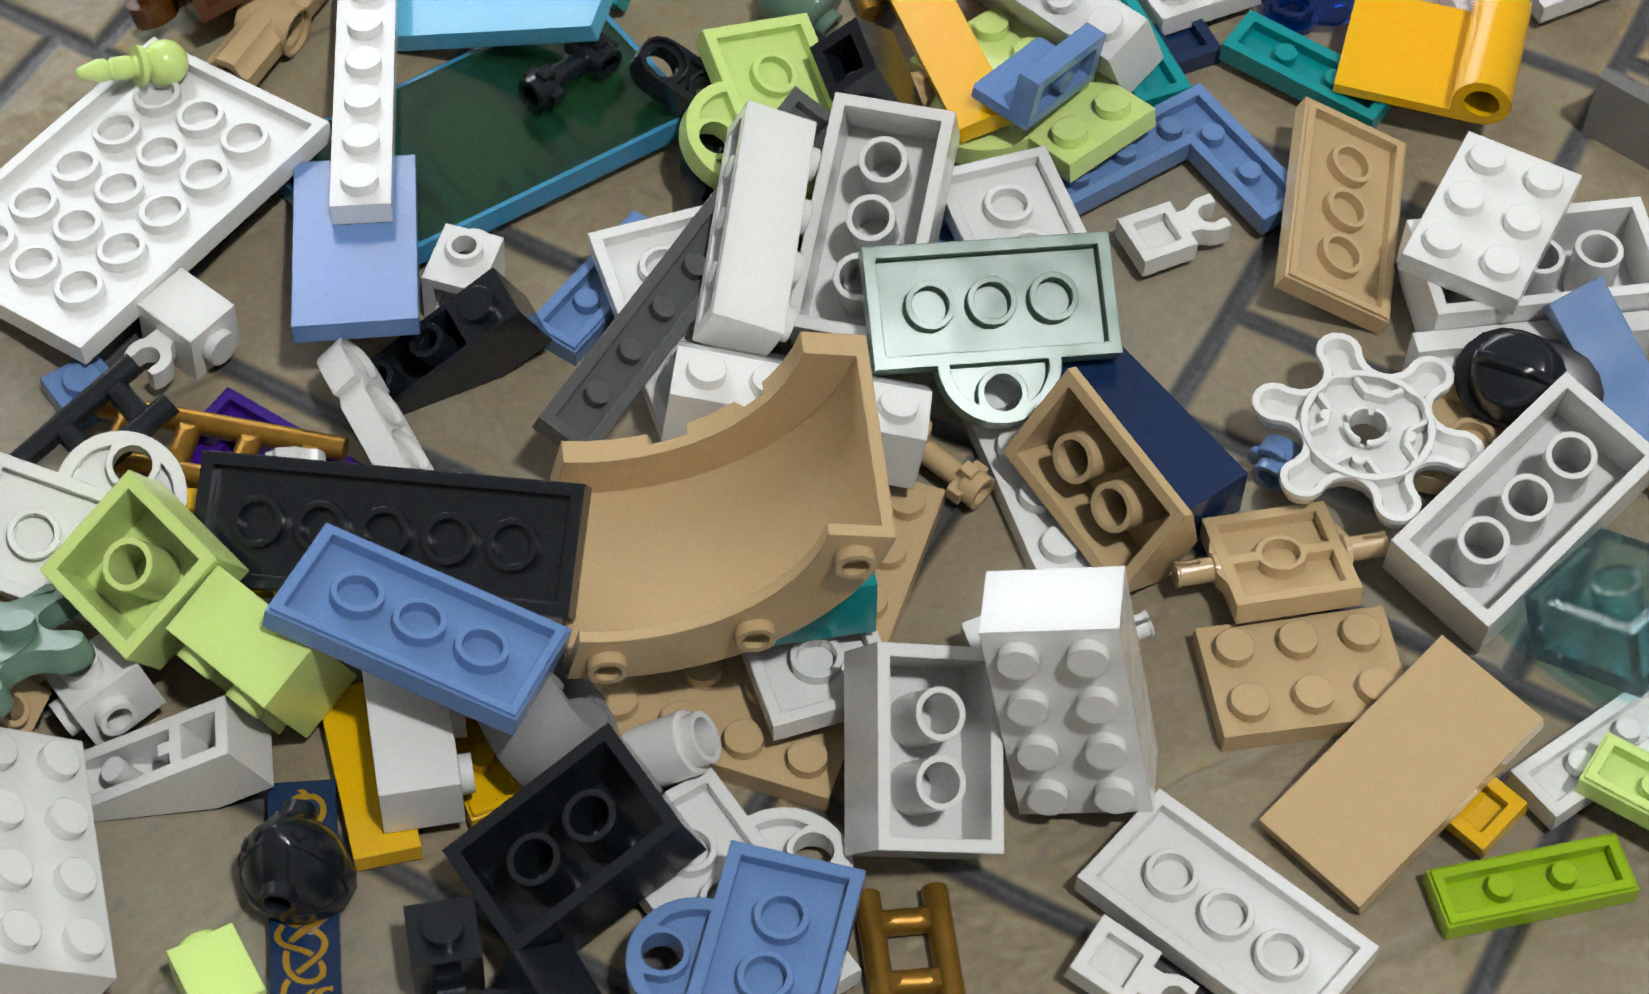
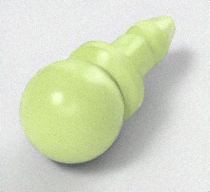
(160, 63)

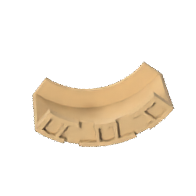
(736, 524)

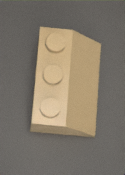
(1101, 484)

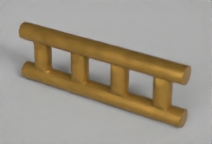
(247, 433)
(932, 918)

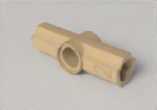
(262, 34)

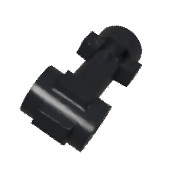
(546, 84)

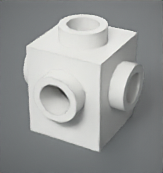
(104, 696)

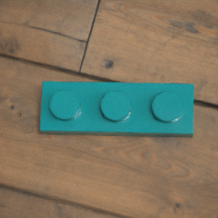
(1294, 66)

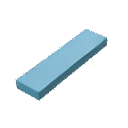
(497, 22)

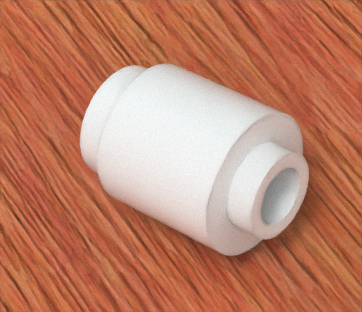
(676, 745)

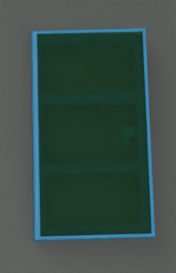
(494, 157)

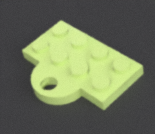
(751, 63)
(1076, 133)

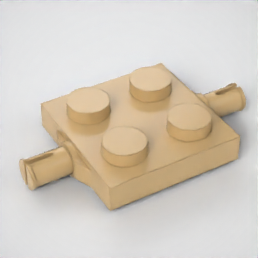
(1280, 561)

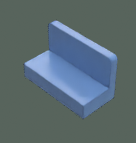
(1041, 76)

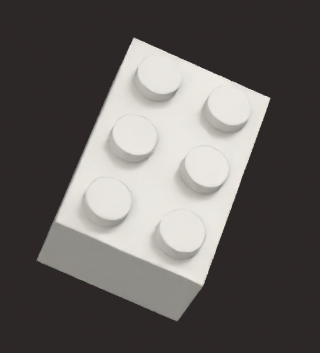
(921, 753)

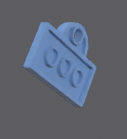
(769, 930)

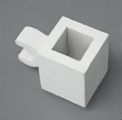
(184, 327)

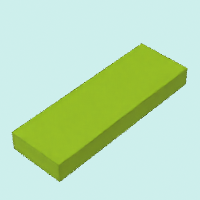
(1530, 886)

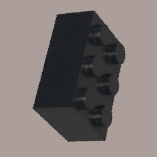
(574, 846)

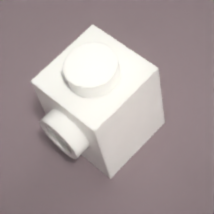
(458, 261)

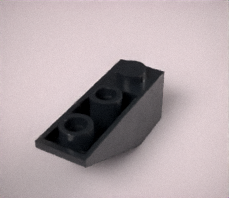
(865, 63)
(462, 344)

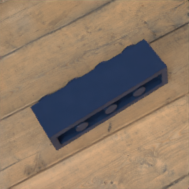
(1171, 438)

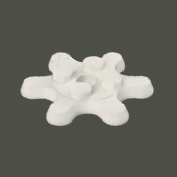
(1357, 395)

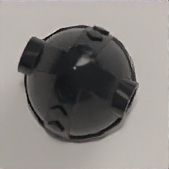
(297, 861)

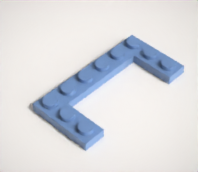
(1211, 139)

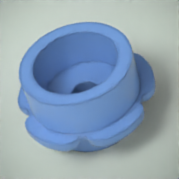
(1271, 457)

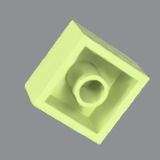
(137, 567)
(256, 666)

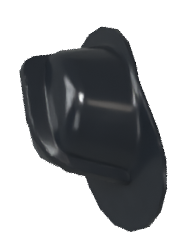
(1511, 368)

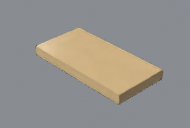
(1341, 216)
(1401, 773)

